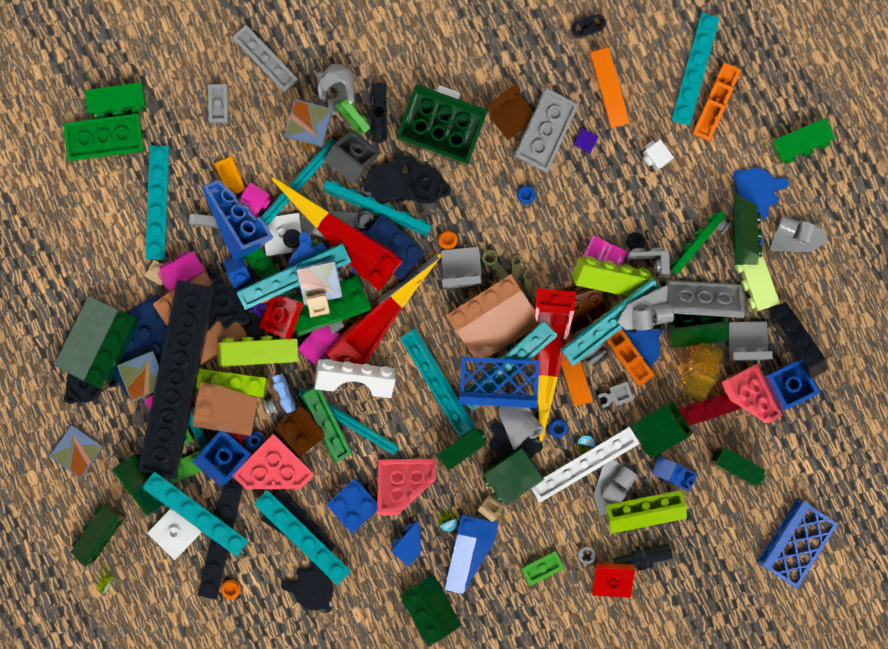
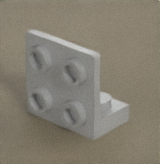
(661, 265)
(461, 267)
(748, 341)

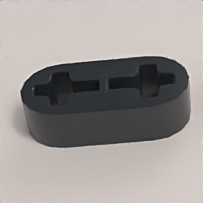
(587, 22)

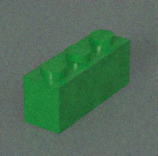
(116, 100)
(803, 141)

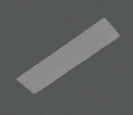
(408, 278)

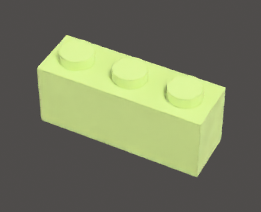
(758, 285)

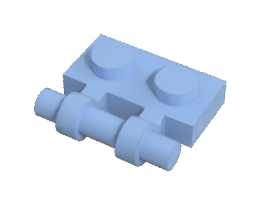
(283, 390)

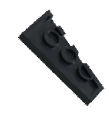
(298, 512)

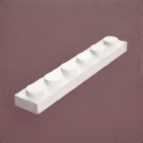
(585, 464)

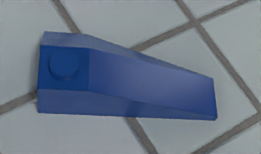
(238, 226)
(471, 546)

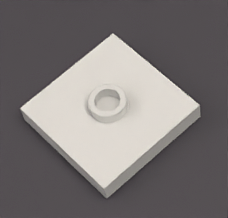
(278, 227)
(174, 533)

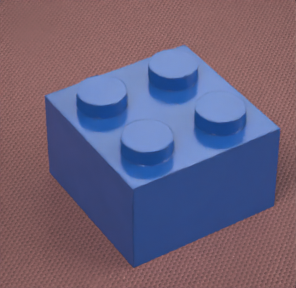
(790, 385)
(221, 457)
(353, 505)

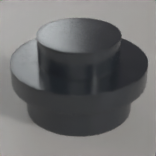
(365, 220)
(291, 238)
(635, 241)

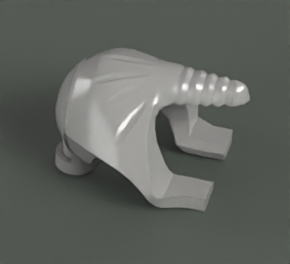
(338, 77)

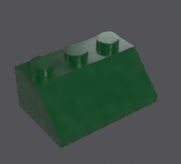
(746, 232)
(695, 329)
(134, 481)
(97, 534)
(430, 610)

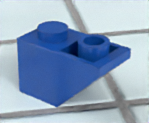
(238, 273)
(674, 473)
(408, 546)

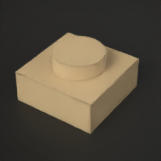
(153, 271)
(318, 304)
(490, 508)

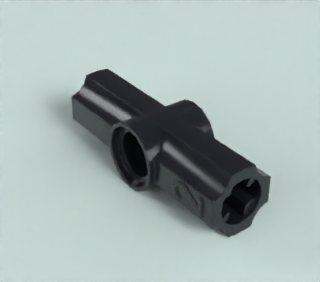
(378, 100)
(647, 557)

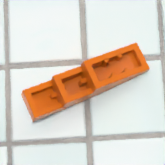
(609, 87)
(716, 101)
(629, 357)
(575, 380)

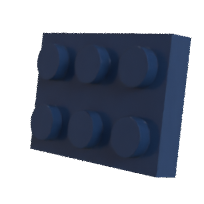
(398, 242)

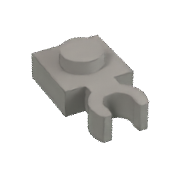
(619, 394)

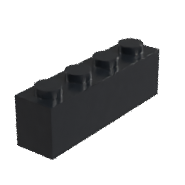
(798, 340)

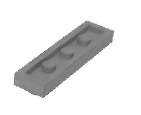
(265, 59)

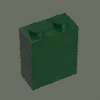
(661, 429)
(462, 448)
(738, 467)
(512, 475)

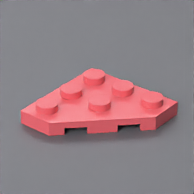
(752, 393)
(273, 468)
(402, 482)

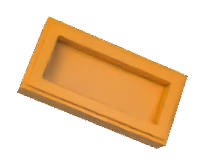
(230, 176)

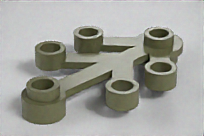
(503, 274)

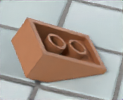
(224, 410)

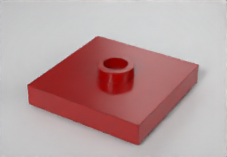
(281, 316)
(613, 580)

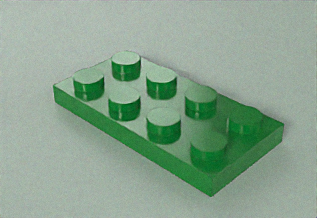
(103, 137)
(350, 304)

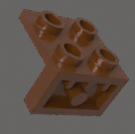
(510, 112)
(588, 306)
(300, 432)

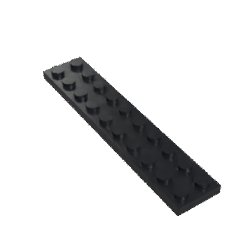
(177, 379)

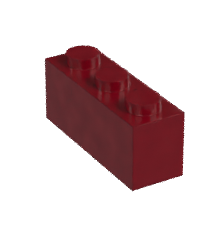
(708, 409)

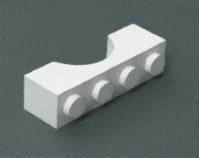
(332, 374)

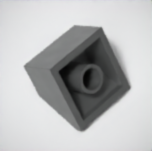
(352, 156)

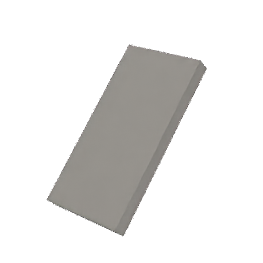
(546, 130)
(705, 298)

